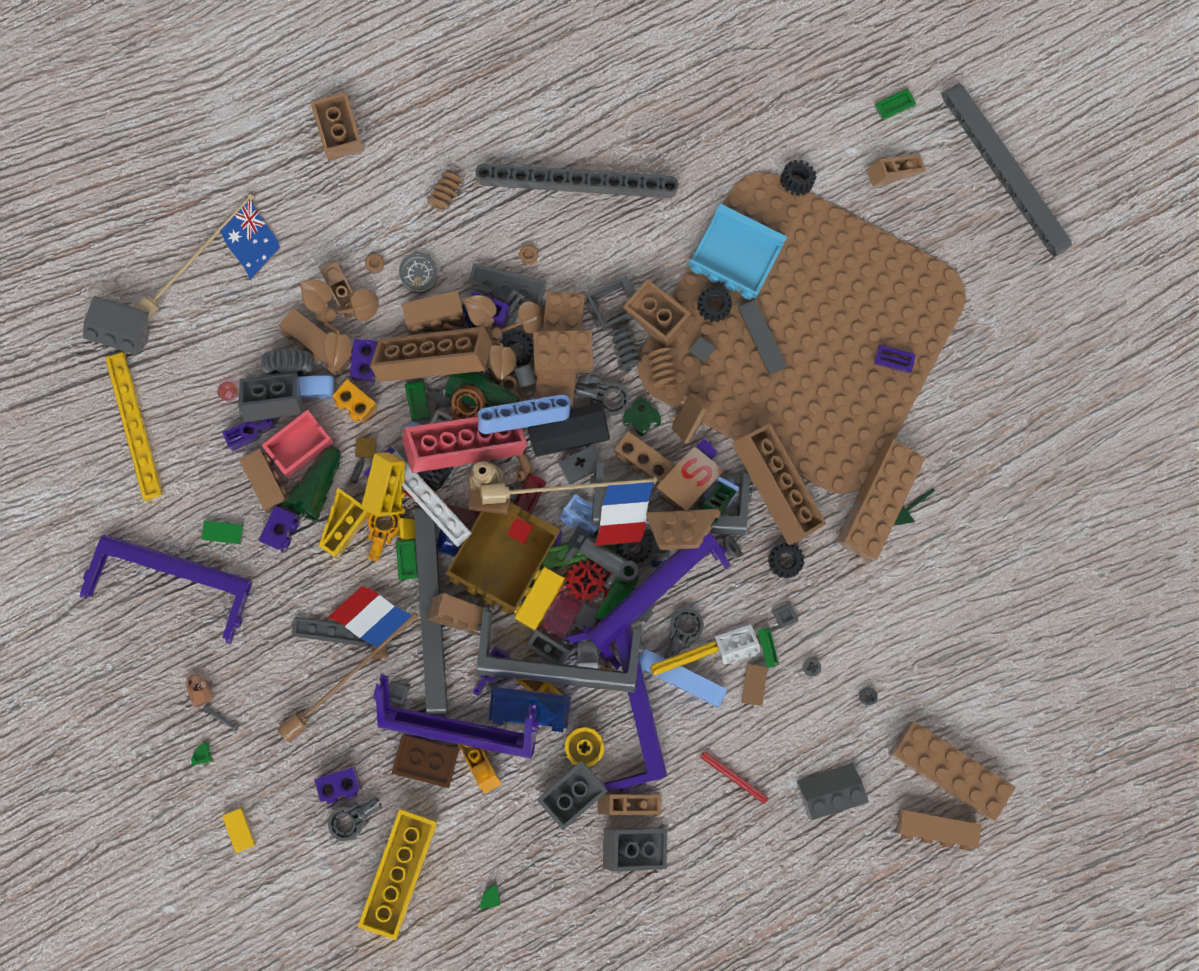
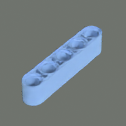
(316, 386)
(523, 414)
(685, 680)

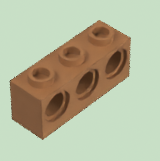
(642, 449)

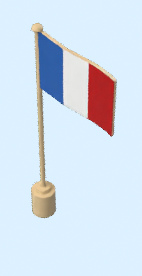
(621, 511)

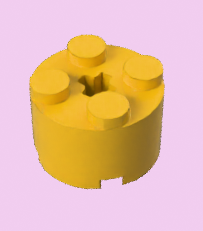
(593, 740)

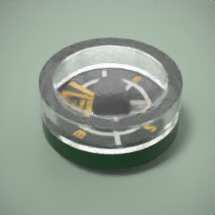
(418, 272)

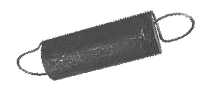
(356, 473)

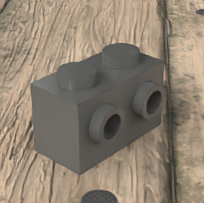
(550, 646)

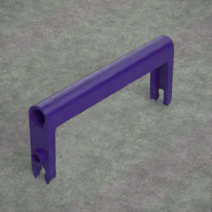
(172, 565)
(649, 592)
(642, 715)
(455, 730)

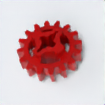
(594, 581)

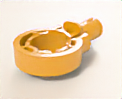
(386, 538)

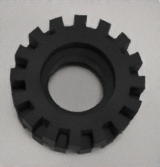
(801, 170)
(714, 293)
(524, 341)
(437, 477)
(794, 552)
(641, 555)

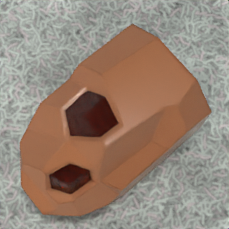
(198, 690)

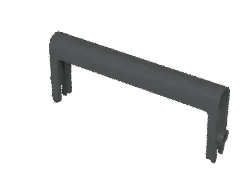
(725, 525)
(553, 672)

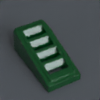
(718, 498)

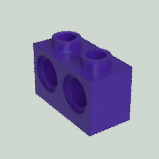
(359, 360)
(336, 780)

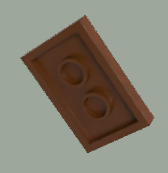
(425, 761)

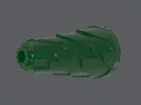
(493, 392)
(310, 492)

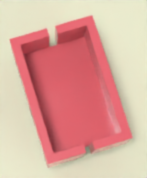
(297, 444)

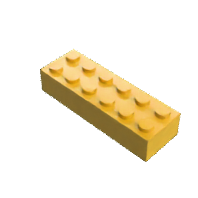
(398, 874)

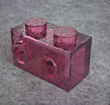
(562, 615)

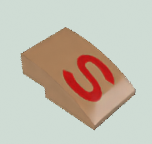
(690, 479)

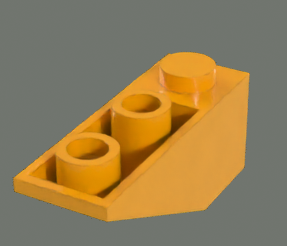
(481, 768)

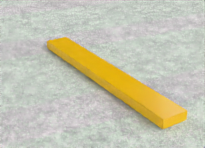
(134, 426)

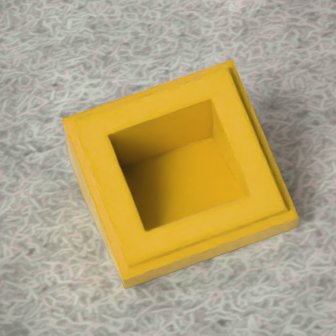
(407, 529)

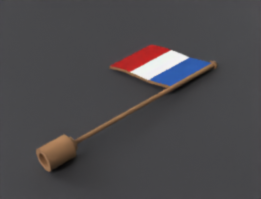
(371, 620)

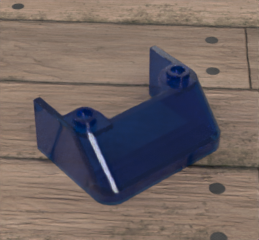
(514, 704)

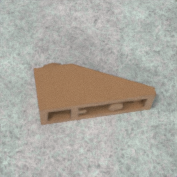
(895, 169)
(630, 804)

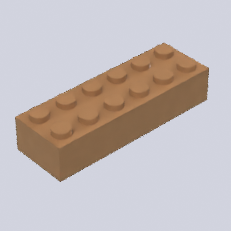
(562, 313)
(431, 354)
(779, 484)
(880, 500)
(952, 771)

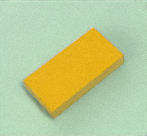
(238, 830)

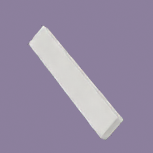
(434, 506)

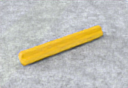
(684, 658)

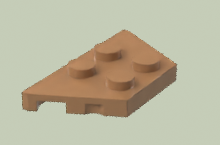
(681, 528)

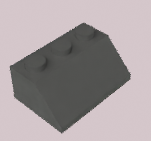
(116, 325)
(270, 396)
(832, 792)

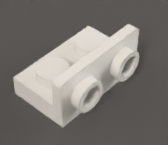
(737, 644)

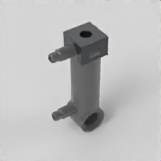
(602, 555)

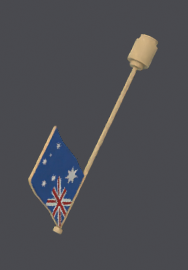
(246, 238)

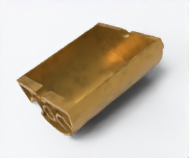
(497, 556)

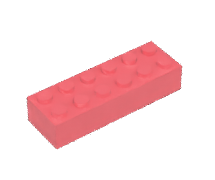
(458, 444)

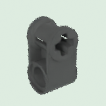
(526, 374)

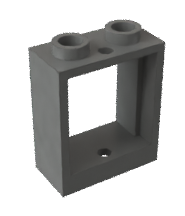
(629, 291)

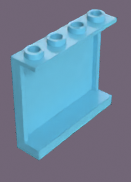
(737, 252)

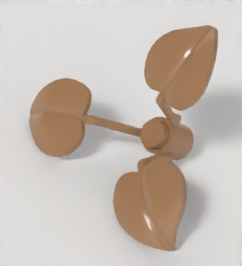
(315, 295)
(481, 311)

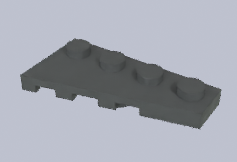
(502, 283)

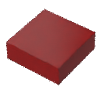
(520, 530)

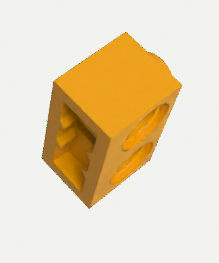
(357, 398)

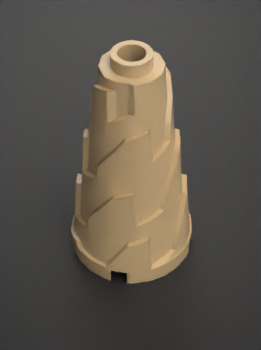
(484, 473)

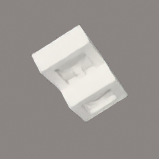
(587, 654)

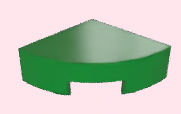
(201, 755)
(490, 898)

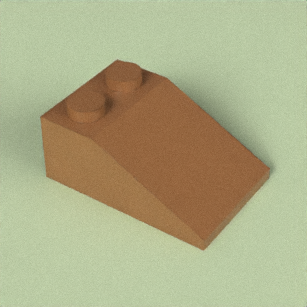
(657, 313)
(690, 417)

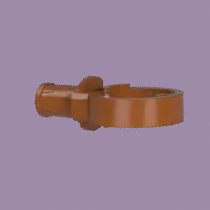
(463, 411)

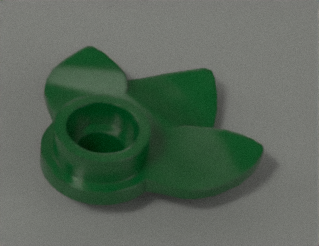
(641, 419)

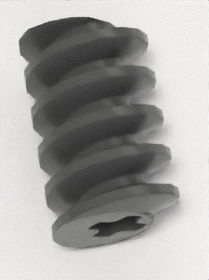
(625, 348)

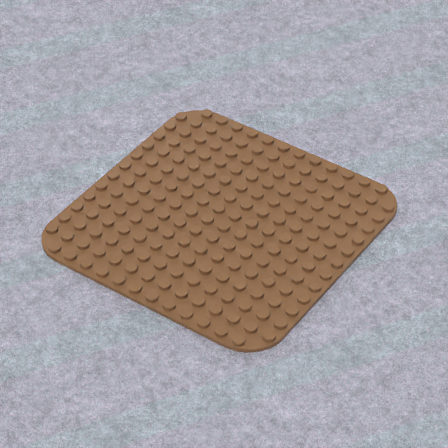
(829, 307)

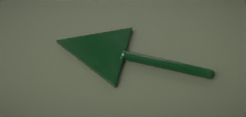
(904, 517)

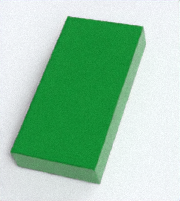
(895, 104)
(417, 401)
(222, 532)
(407, 559)
(768, 647)

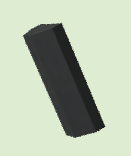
(582, 428)

